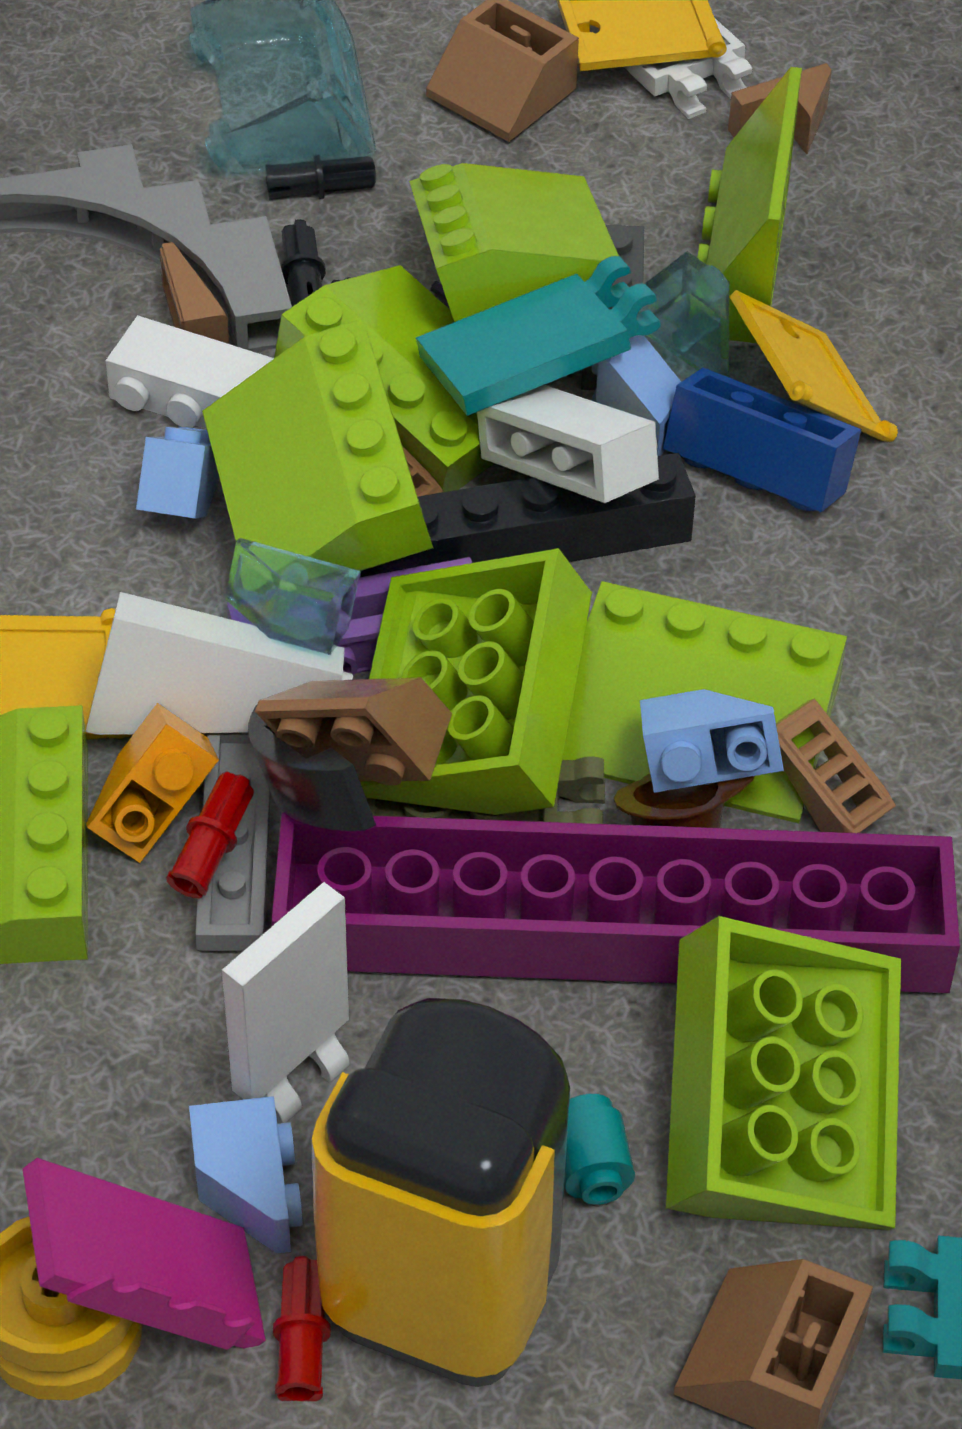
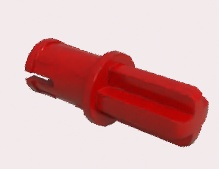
(211, 835)
(300, 1333)

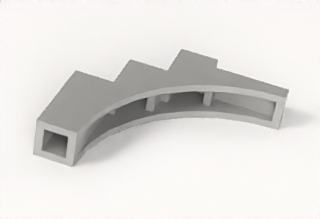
(109, 205)

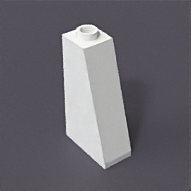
(196, 668)

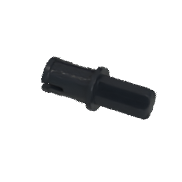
(319, 176)
(302, 266)

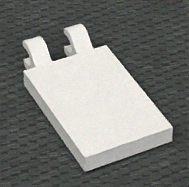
(685, 77)
(288, 1001)

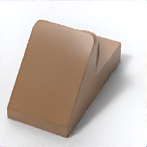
(810, 110)

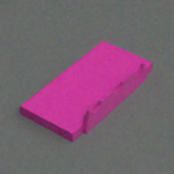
(142, 1257)

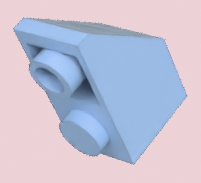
(638, 385)
(178, 473)
(707, 739)
(241, 1169)

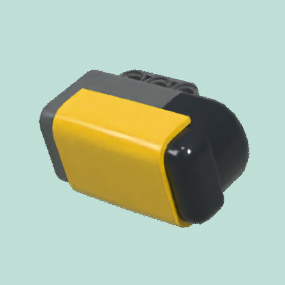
(443, 1189)

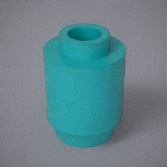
(597, 1151)

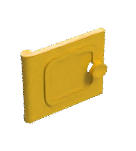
(641, 31)
(810, 367)
(52, 661)

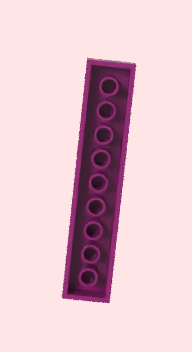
(615, 895)

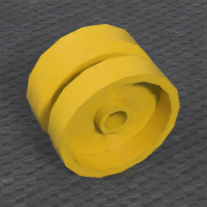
(50, 1343)

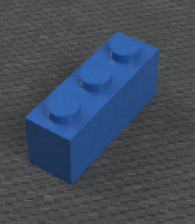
(761, 440)

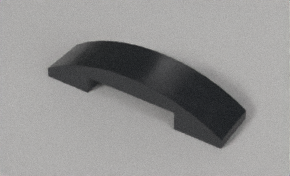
(311, 790)

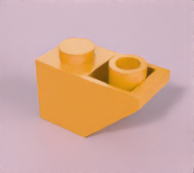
(151, 782)

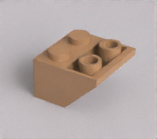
(505, 68)
(379, 725)
(776, 1344)

